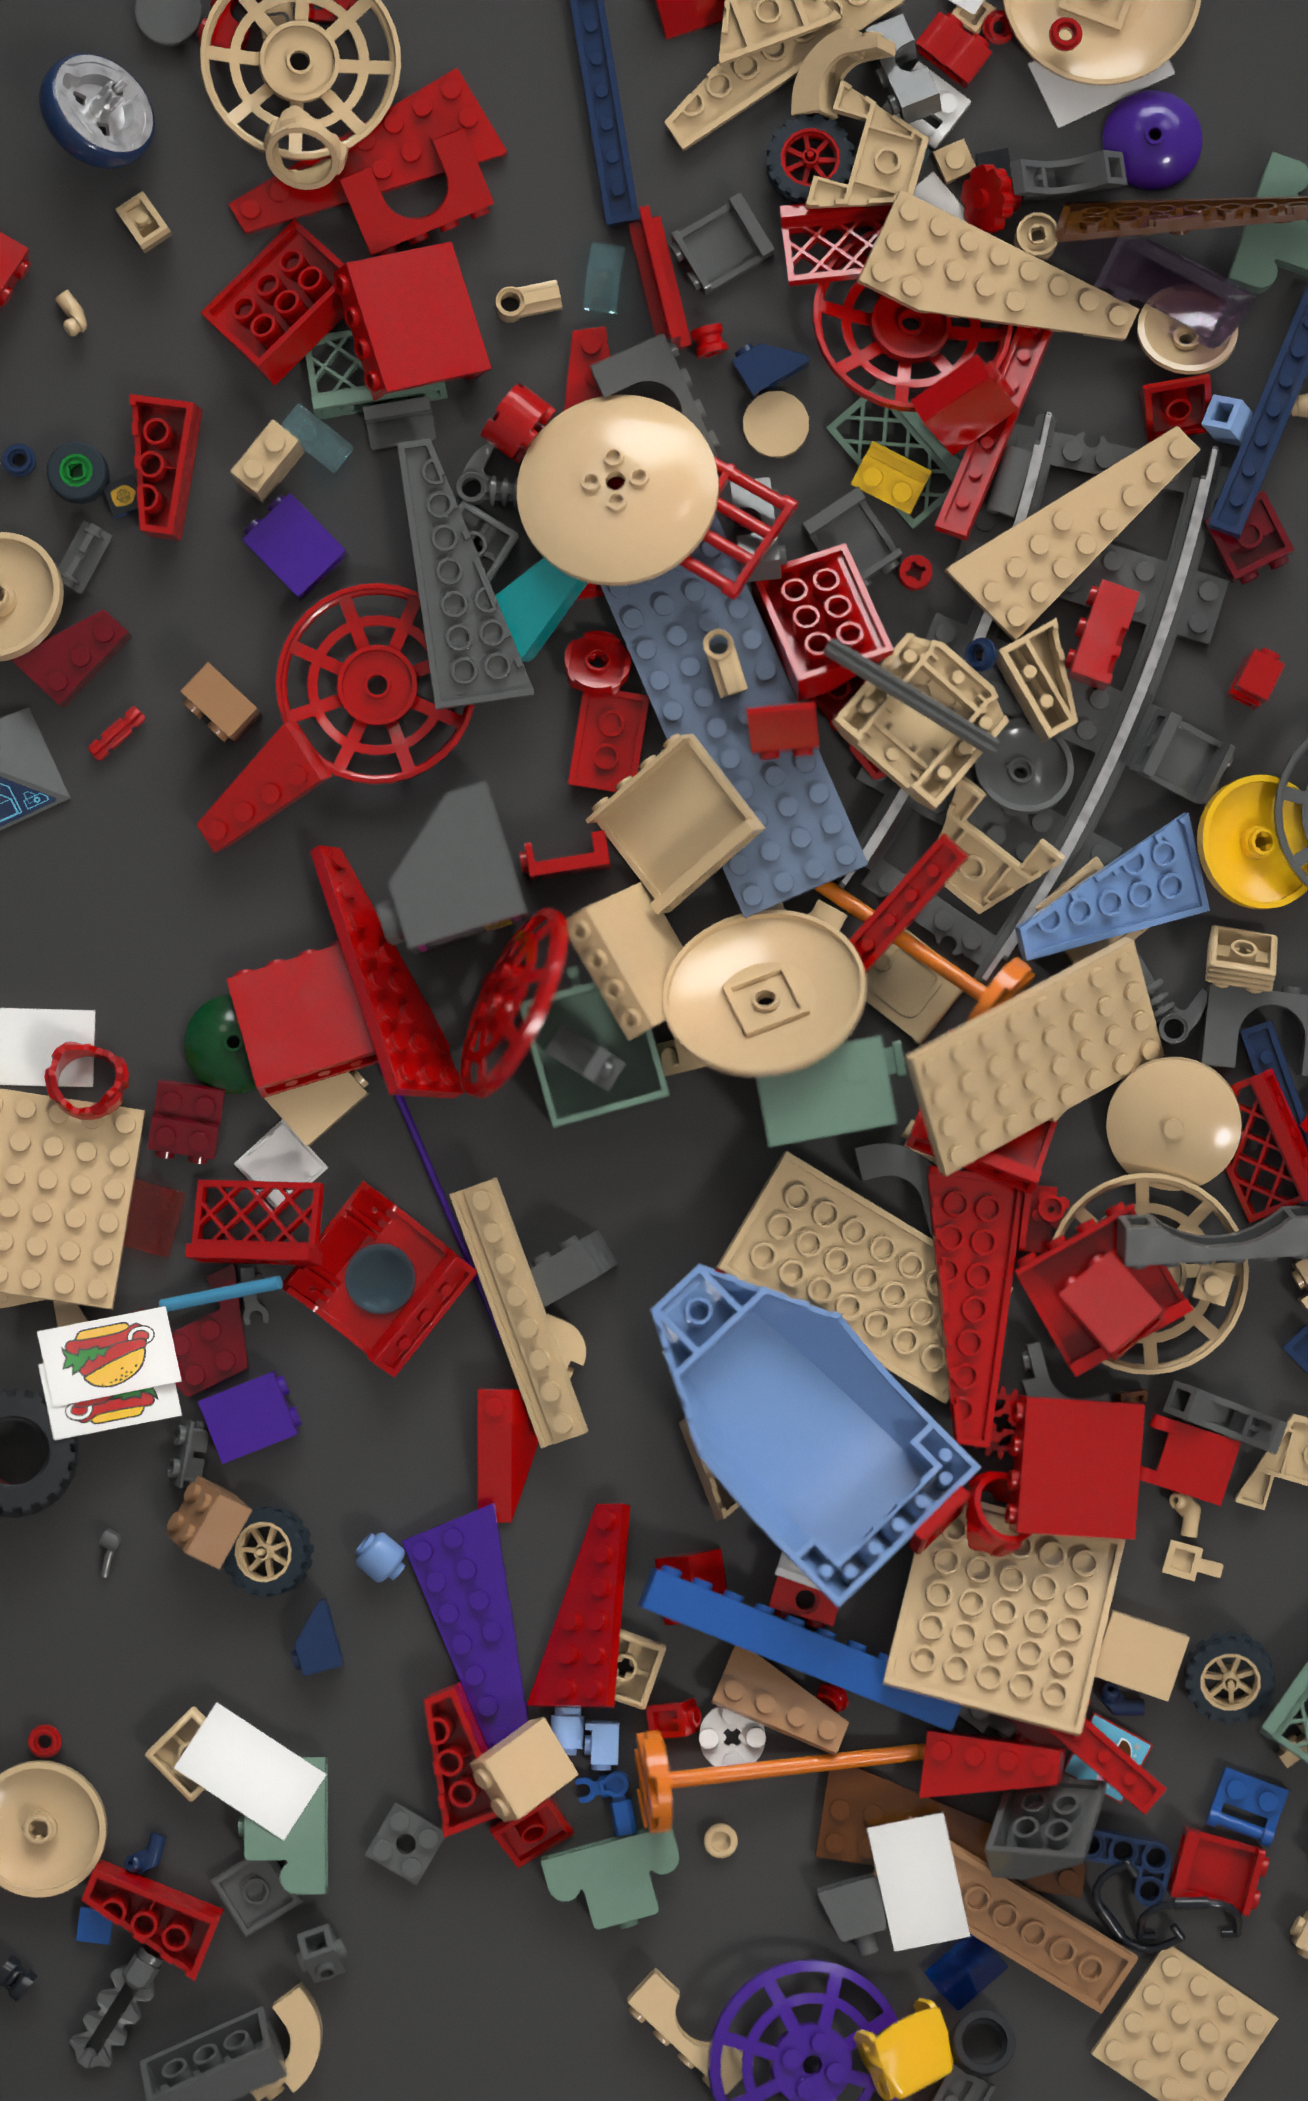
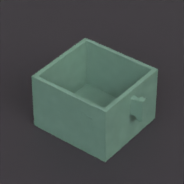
(569, 1094)
(833, 1095)

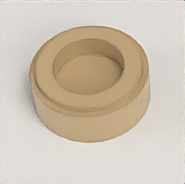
(720, 1840)

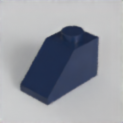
(766, 366)
(318, 1643)

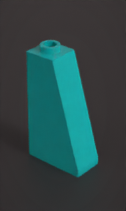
(536, 605)

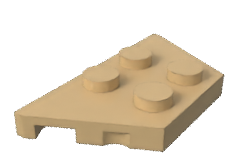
(762, 24)

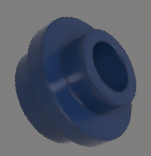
(13, 451)
(974, 652)

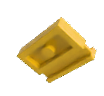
(891, 477)

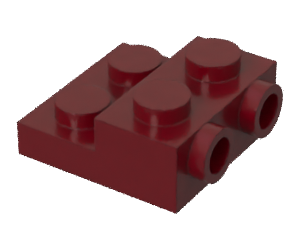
(1259, 545)
(186, 1121)

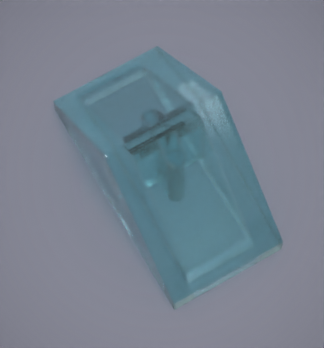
(603, 277)

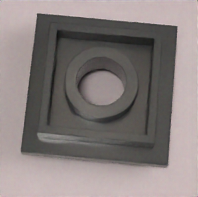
(409, 1864)

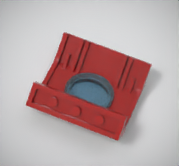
(380, 1278)

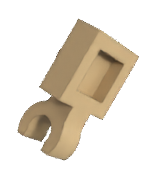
(1185, 1561)

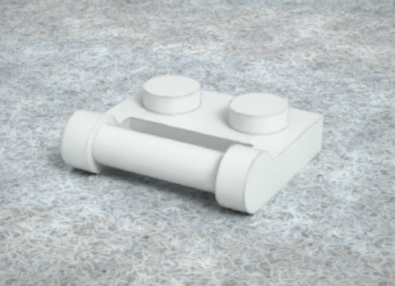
(952, 105)

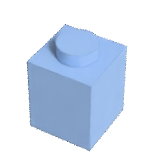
(1227, 419)

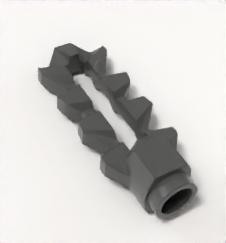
(138, 1975)

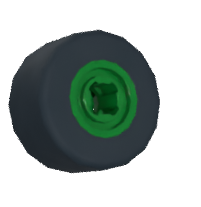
(86, 481)

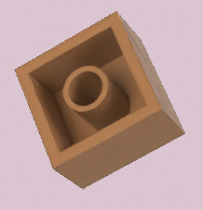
(221, 702)
(208, 1522)

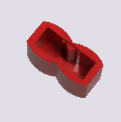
(953, 49)

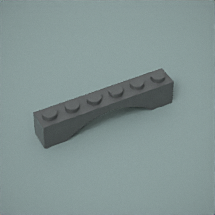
(1148, 1241)

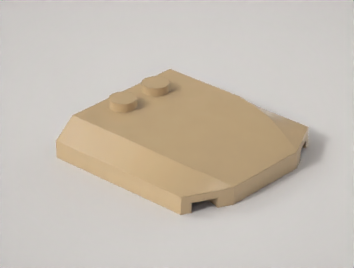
(905, 743)

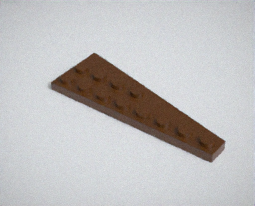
(1174, 216)
(863, 1800)

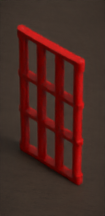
(785, 503)

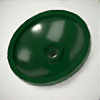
(208, 1050)

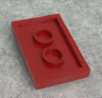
(608, 739)

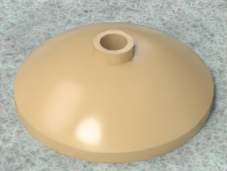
(1161, 341)

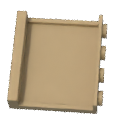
(676, 821)
(627, 955)

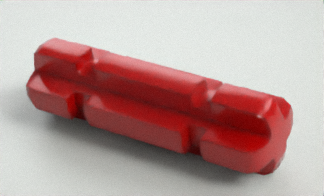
(116, 733)

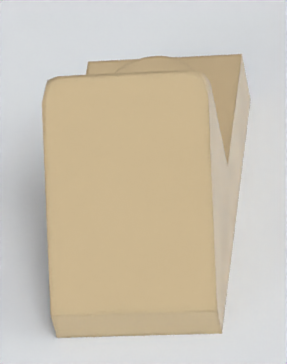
(143, 222)

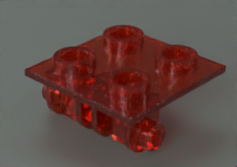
(153, 1218)

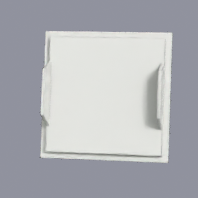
(280, 1158)

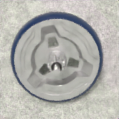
(110, 101)

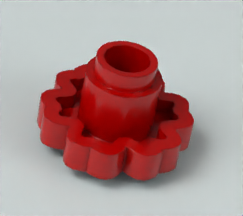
(989, 198)

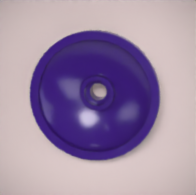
(1148, 162)

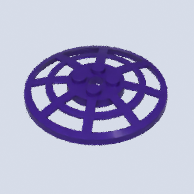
(799, 2039)

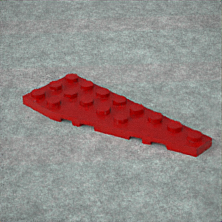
(400, 1022)

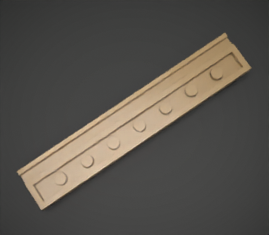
(518, 1312)

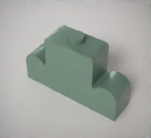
(1273, 244)
(303, 1847)
(613, 1875)

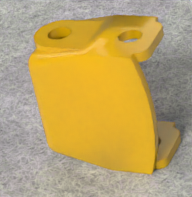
(908, 2052)

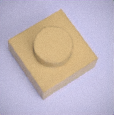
(954, 161)
(1212, 1285)

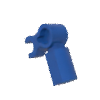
(615, 1786)

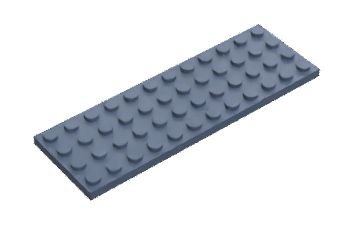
(794, 798)

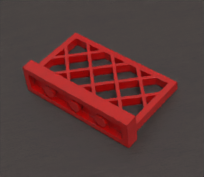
(815, 223)
(659, 278)
(1288, 1142)
(262, 1251)

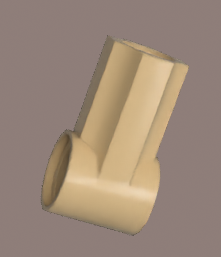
(532, 299)
(725, 666)

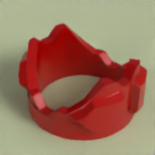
(111, 1099)
(980, 1533)

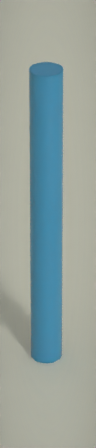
(222, 1293)

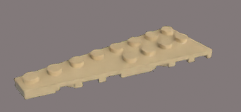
(746, 81)
(1041, 556)

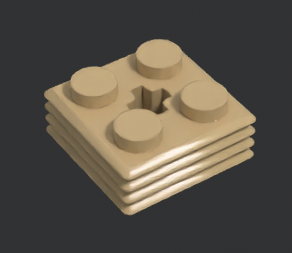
(1241, 959)
(646, 1658)
(170, 1748)

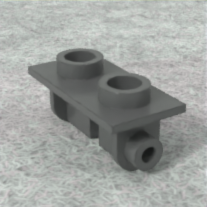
(83, 556)
(183, 1465)

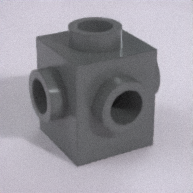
(321, 1953)

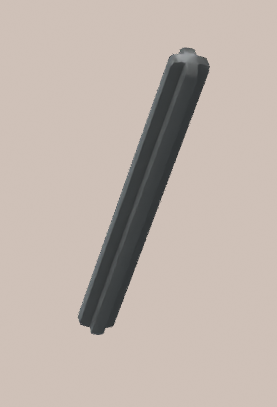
(912, 697)

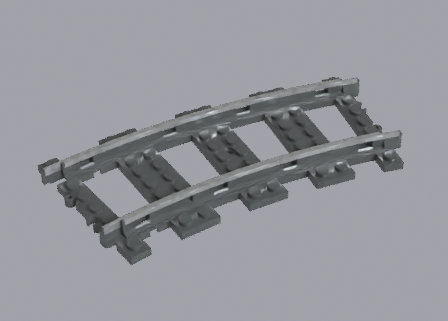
(1110, 722)

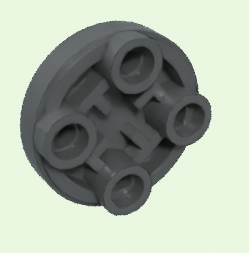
(169, 21)

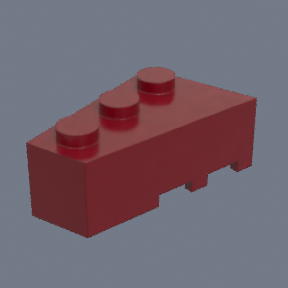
(73, 656)

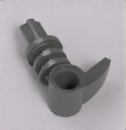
(490, 488)
(1165, 1011)

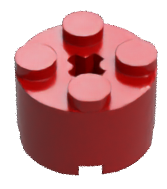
(517, 422)

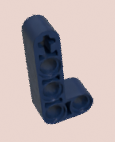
(1138, 1851)

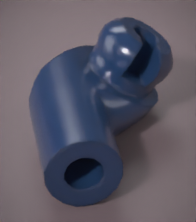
(1117, 1702)
(148, 1858)

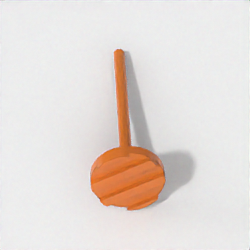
(1006, 985)
(657, 1781)

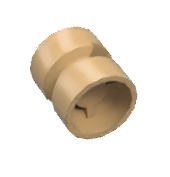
(1036, 235)

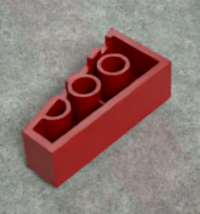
(164, 461)

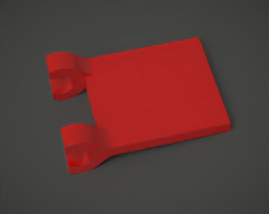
(1192, 1461)

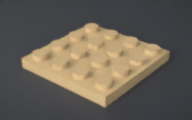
(1183, 2031)

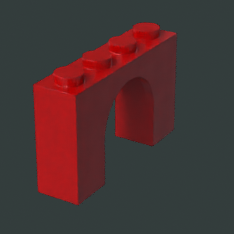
(464, 195)

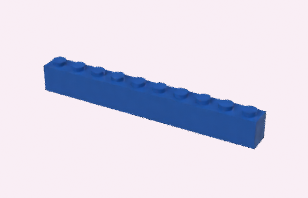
(786, 1642)

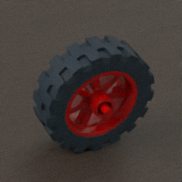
(805, 129)

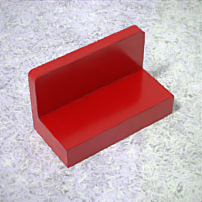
(1034, 1235)

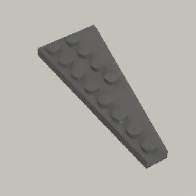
(463, 624)

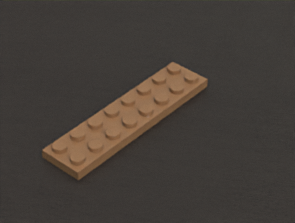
(1040, 1934)

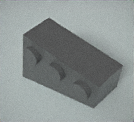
(571, 1267)

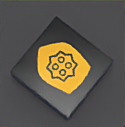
(122, 496)

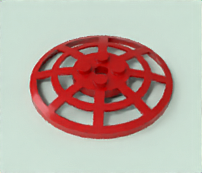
(895, 340)
(353, 685)
(503, 996)

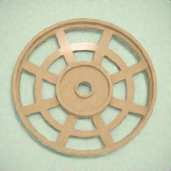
(304, 85)
(1179, 1273)

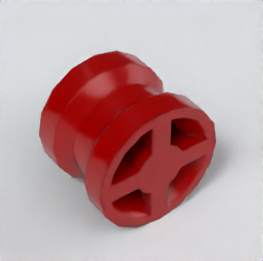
(709, 341)
(911, 580)

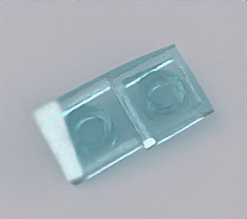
(317, 438)

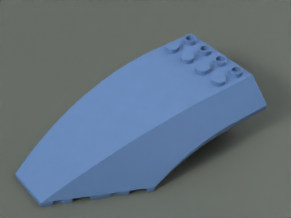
(805, 1426)

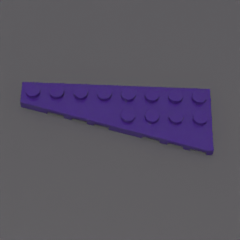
(470, 1601)

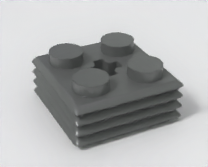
(495, 538)

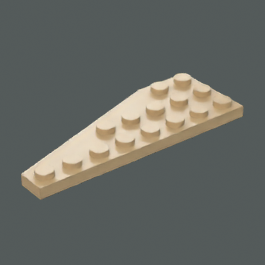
(961, 271)

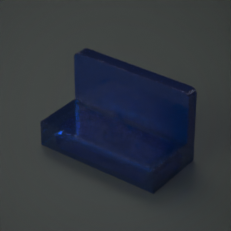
(965, 1971)

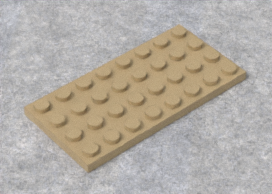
(1035, 1055)
(847, 1258)

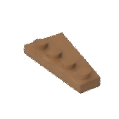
(774, 1700)

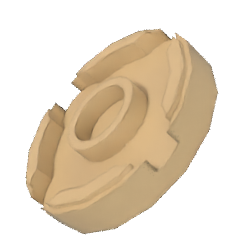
(775, 424)

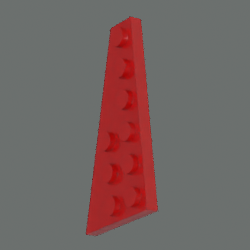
(585, 1639)

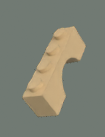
(656, 2002)

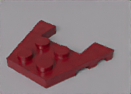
(213, 1345)

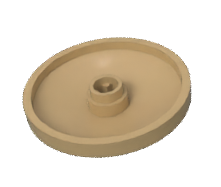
(28, 595)
(1174, 1121)
(48, 1828)

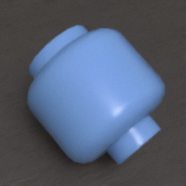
(380, 1557)

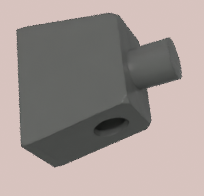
(855, 1910)

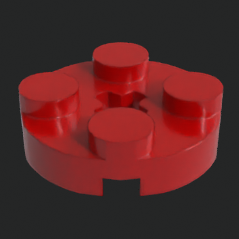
(597, 680)

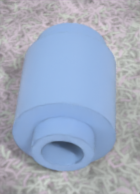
(568, 1728)

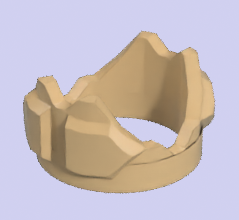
(299, 121)

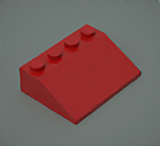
(280, 303)
(809, 606)

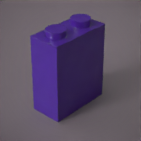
(294, 545)
(250, 1416)

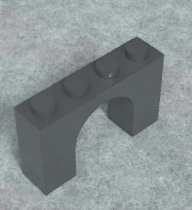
(655, 362)
(1227, 1010)

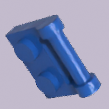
(1252, 1796)

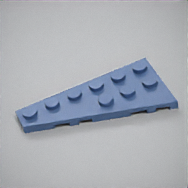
(1137, 890)

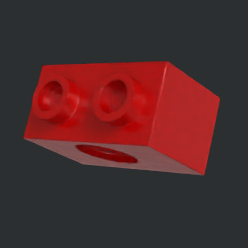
(784, 1603)

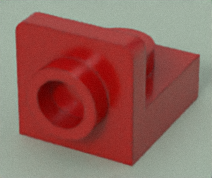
(674, 1718)

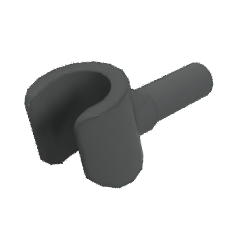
(110, 1541)

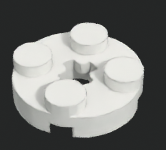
(713, 1737)

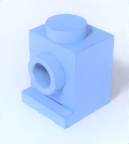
(602, 1744)

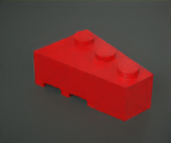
(1101, 634)

